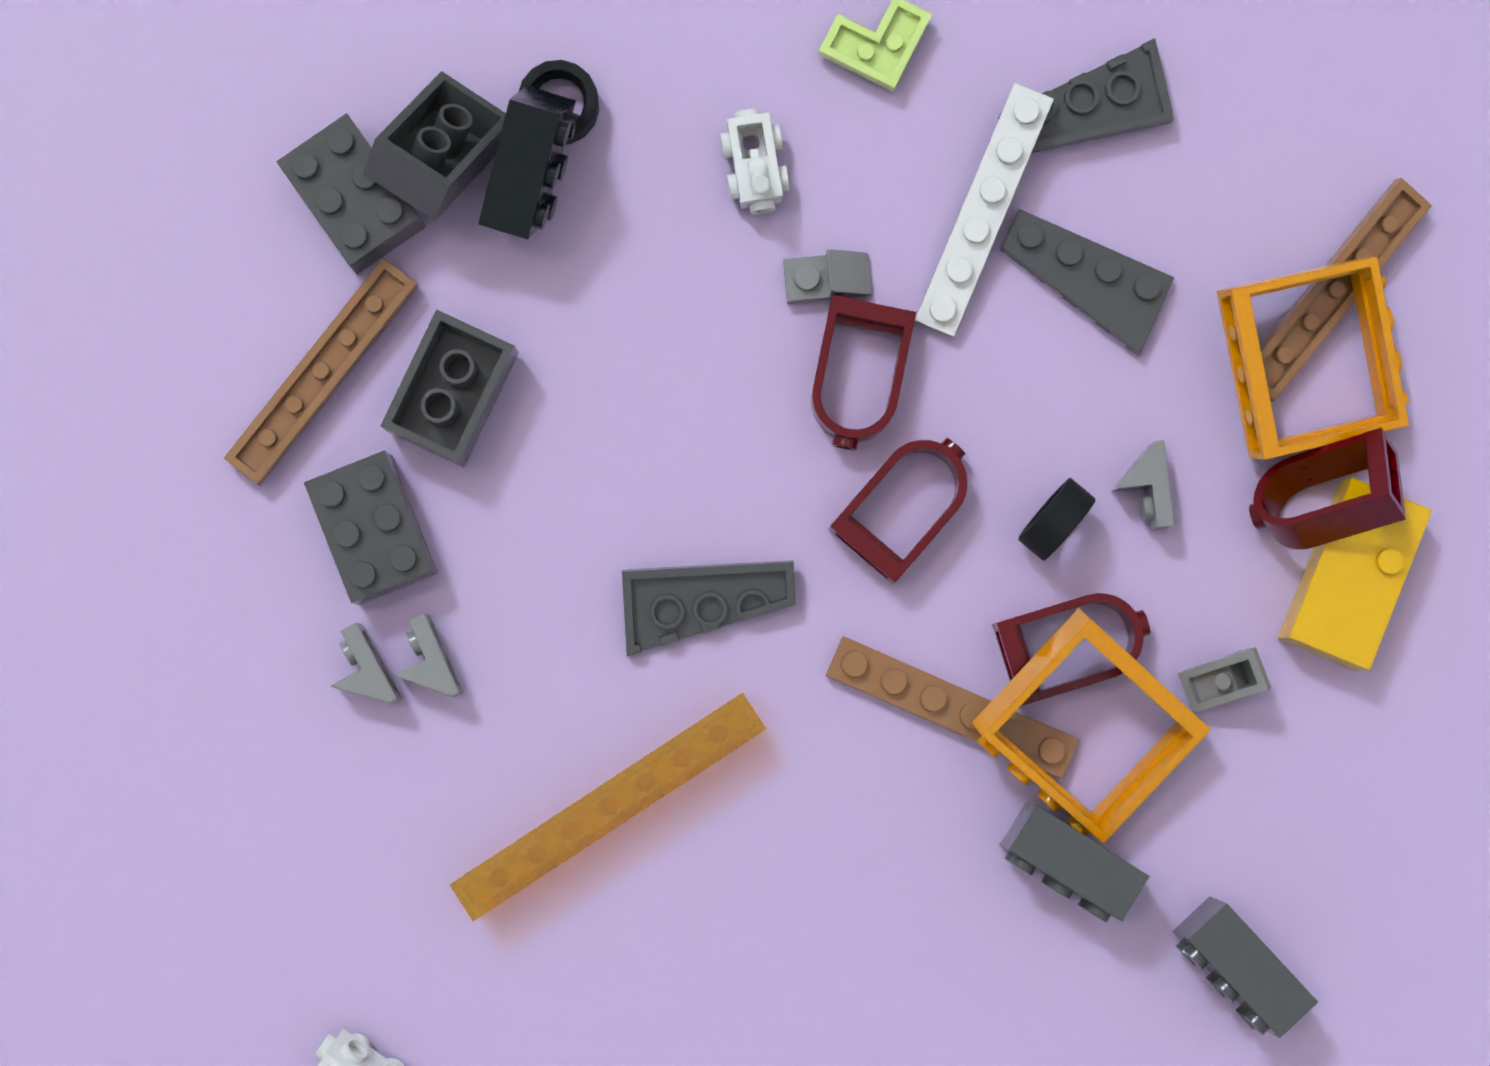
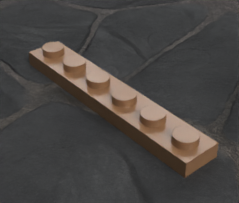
(1328, 300)
(321, 371)
(944, 703)

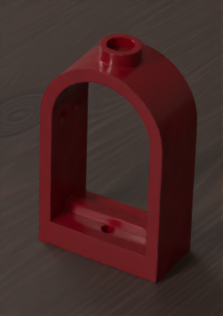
(873, 318)
(1361, 514)
(867, 544)
(1017, 656)

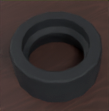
(572, 72)
(1057, 519)

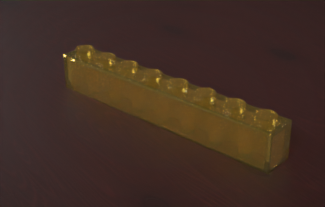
(607, 807)

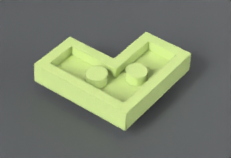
(878, 54)

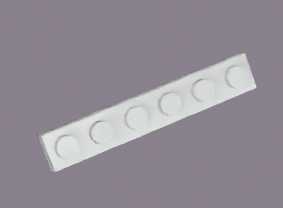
(984, 209)

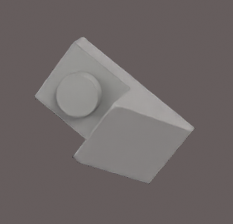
(827, 275)
(1152, 474)
(436, 669)
(373, 676)
(1224, 680)

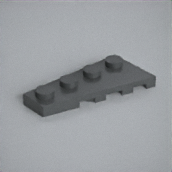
(1108, 101)
(1097, 280)
(691, 600)

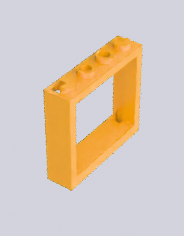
(1249, 374)
(1145, 774)

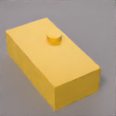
(1353, 586)

